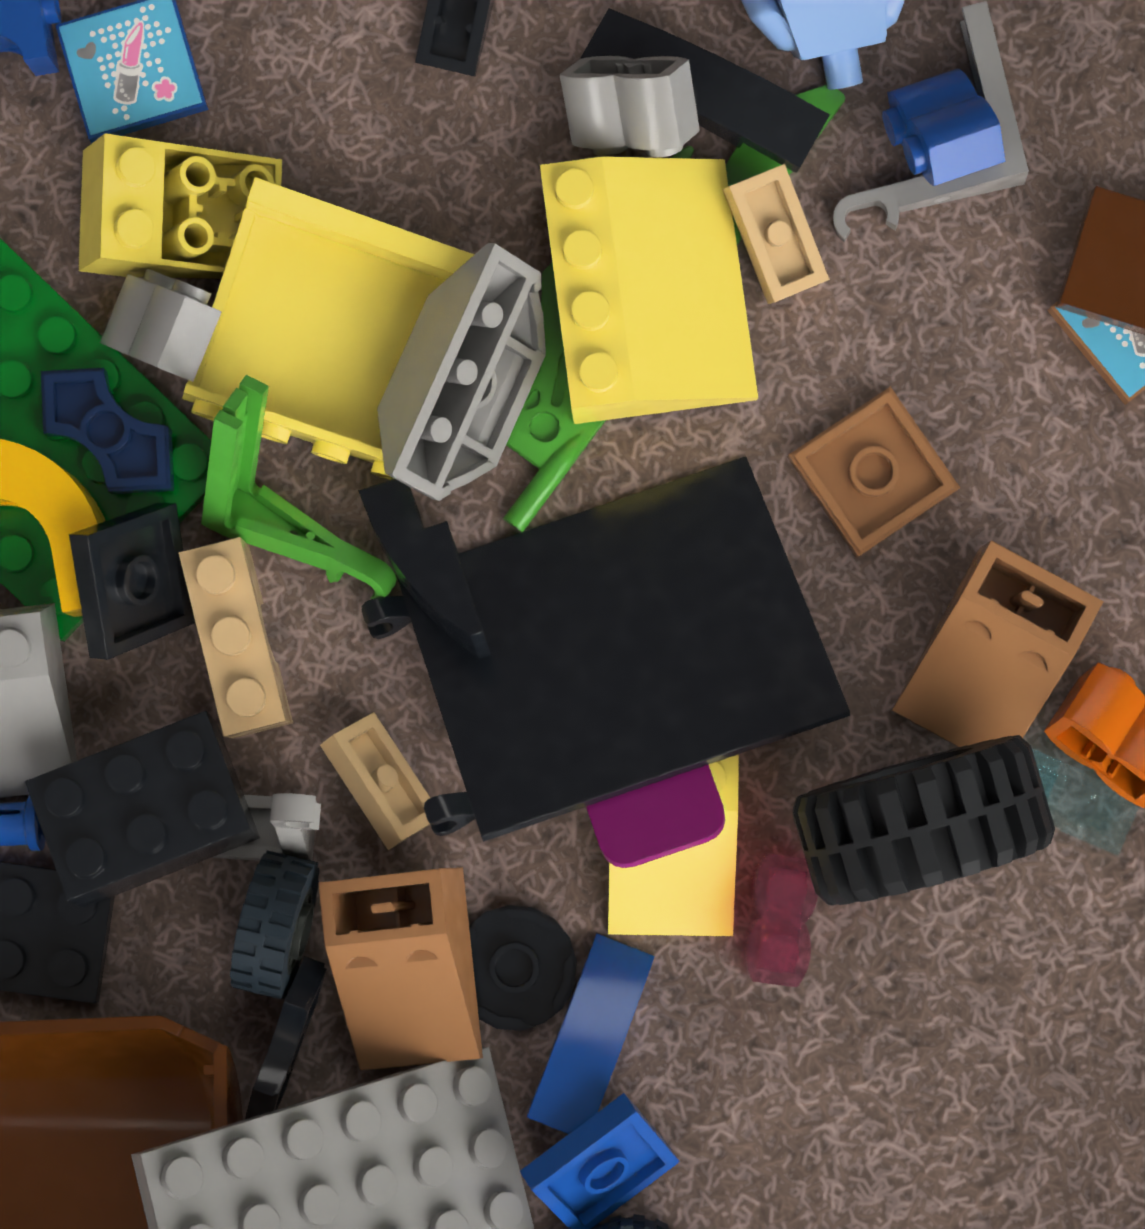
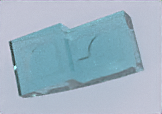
(1085, 805)

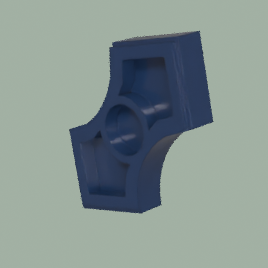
(131, 452)

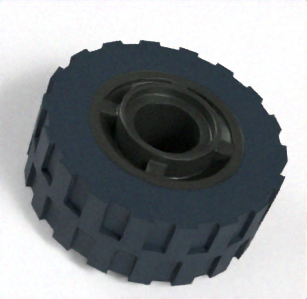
(274, 924)

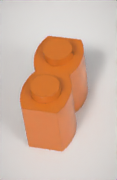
(1105, 729)

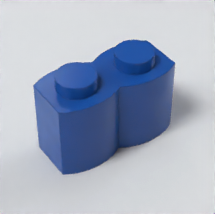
(944, 127)

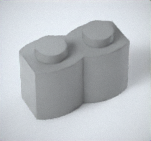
(630, 104)
(162, 323)

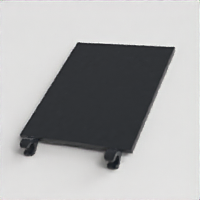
(620, 652)

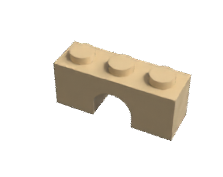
(234, 638)

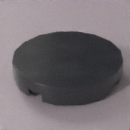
(526, 946)

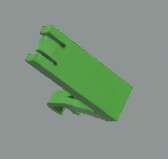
(259, 515)

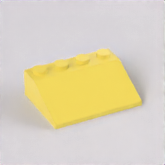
(647, 286)

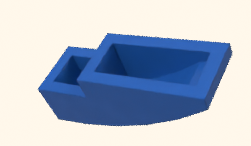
(591, 1035)

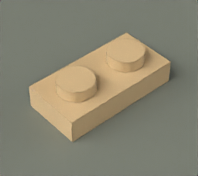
(776, 234)
(379, 779)

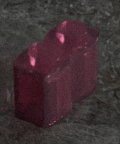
(777, 938)

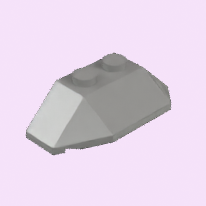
(464, 374)

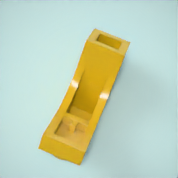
(58, 504)

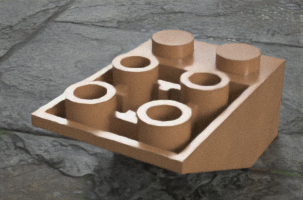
(997, 650)
(403, 966)

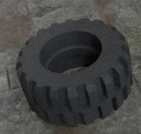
(924, 821)

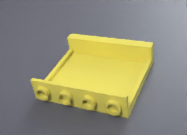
(320, 316)

